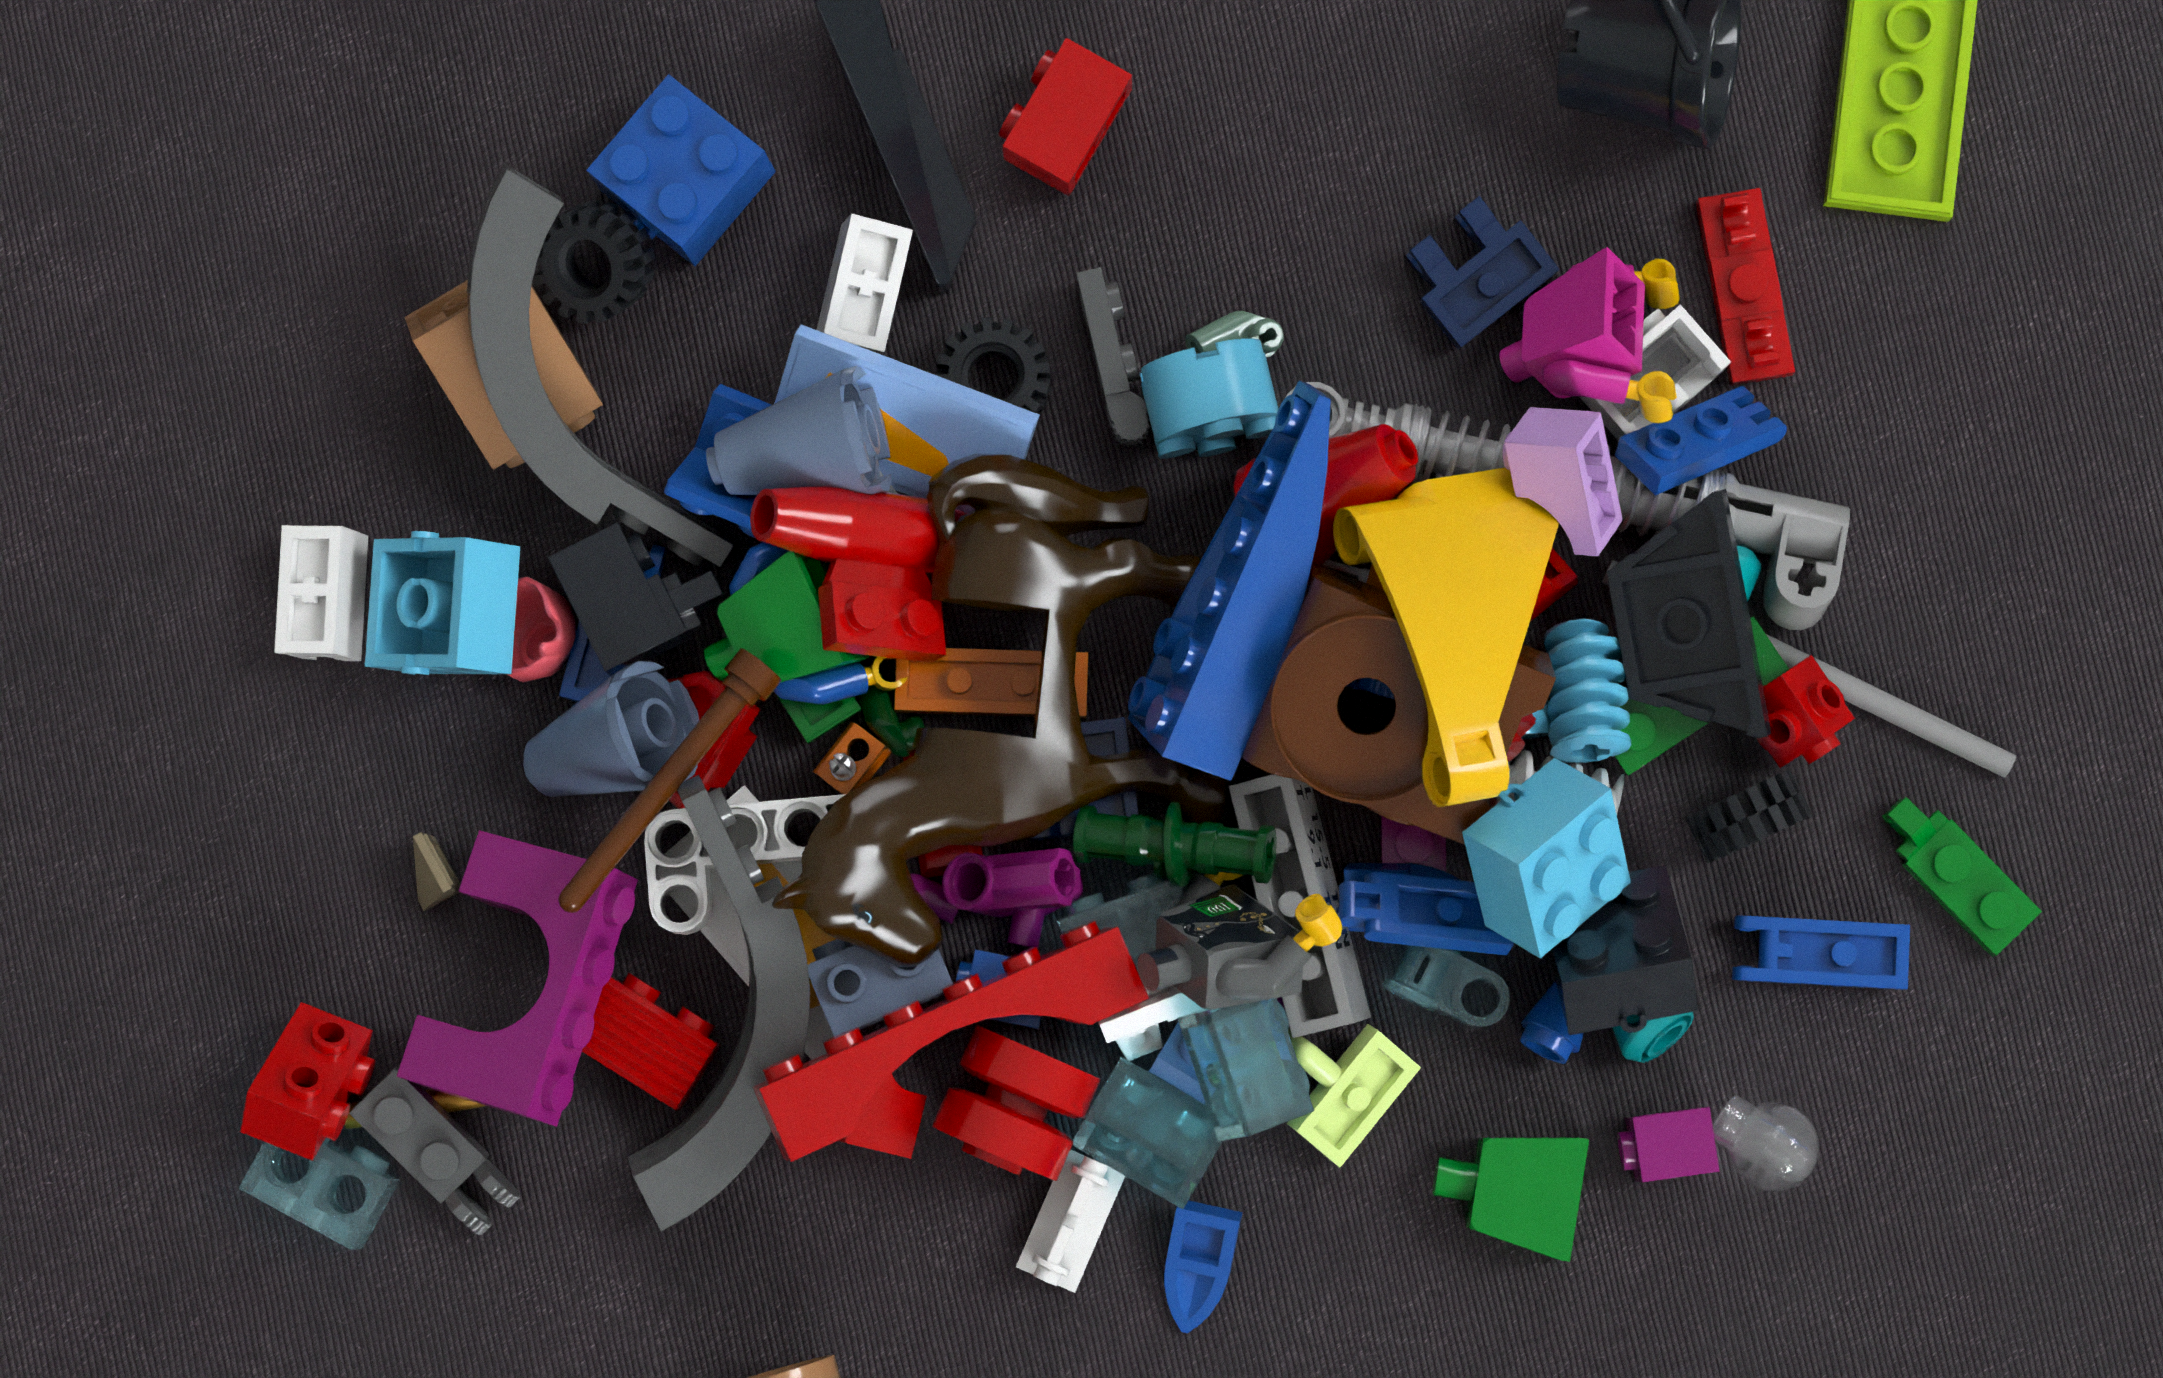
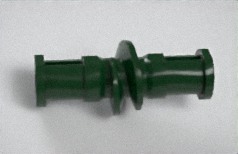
(1174, 845)

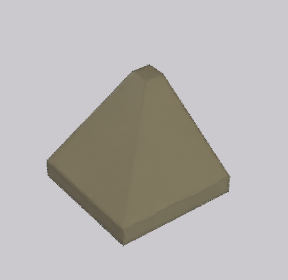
(433, 872)

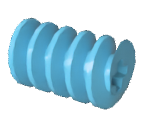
(1586, 693)

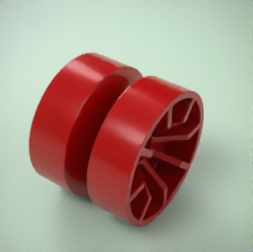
(1008, 1121)

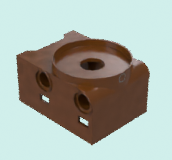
(1349, 635)

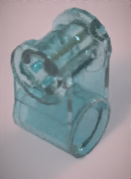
(1443, 984)

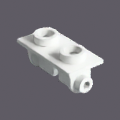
(1070, 1221)

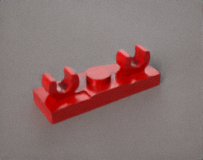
(1745, 286)

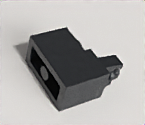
(621, 607)

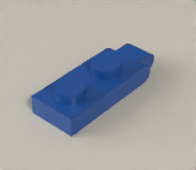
(1419, 913)

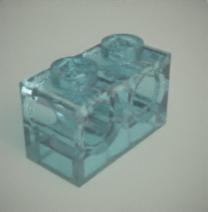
(314, 1196)

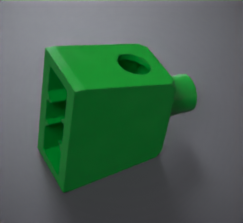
(1520, 1190)

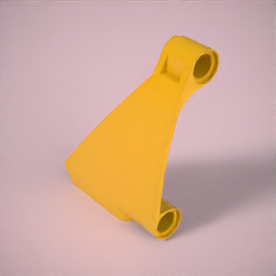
(1463, 584)

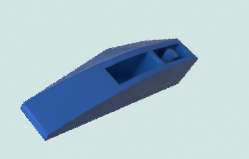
(1241, 601)

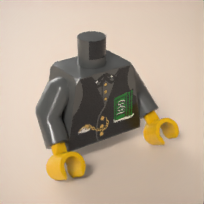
(1231, 948)

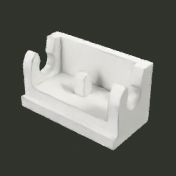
(864, 282)
(321, 592)

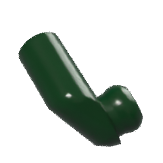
(884, 723)

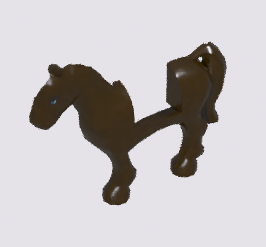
(988, 784)

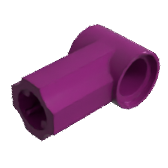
(1012, 881)

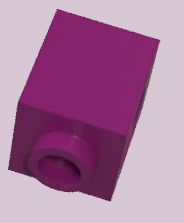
(1668, 1145)

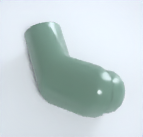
(1237, 326)

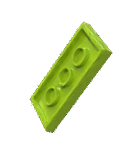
(1900, 107)

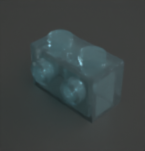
(1246, 1067)
(1154, 1127)

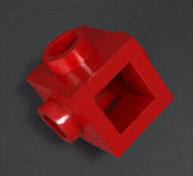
(1803, 714)

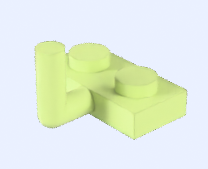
(1351, 1091)

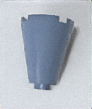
(812, 438)
(612, 735)

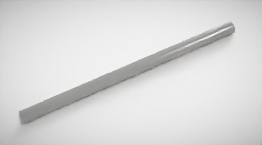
(1902, 713)

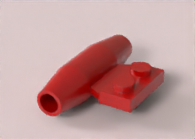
(878, 558)

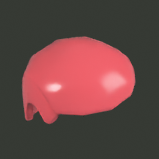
(542, 631)

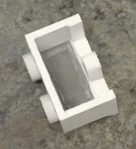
(1674, 347)

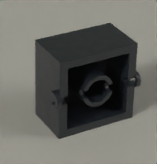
(1627, 960)

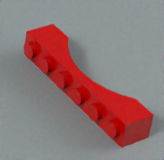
(826, 1096)

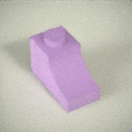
(1567, 469)

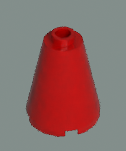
(1360, 470)

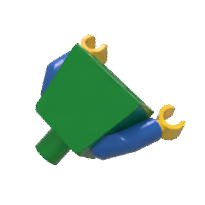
(778, 620)

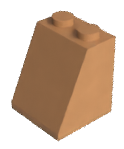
(445, 343)

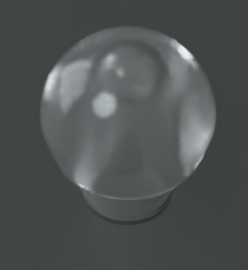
(1768, 1143)

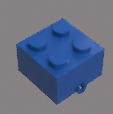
(681, 170)

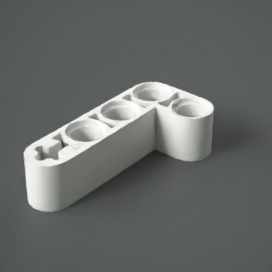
(695, 866)

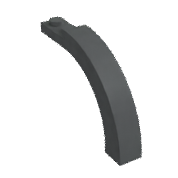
(498, 301)
(729, 1125)

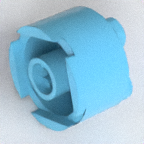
(1209, 398)

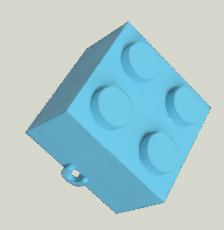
(442, 605)
(1547, 857)

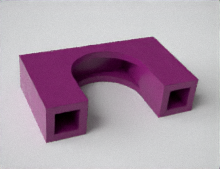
(533, 1061)

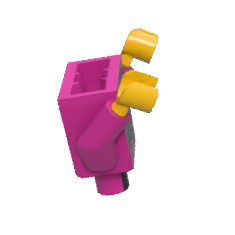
(1588, 334)

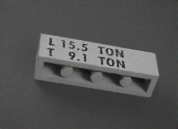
(1303, 867)

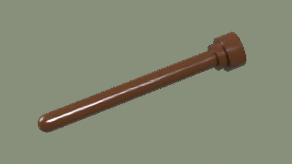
(745, 684)

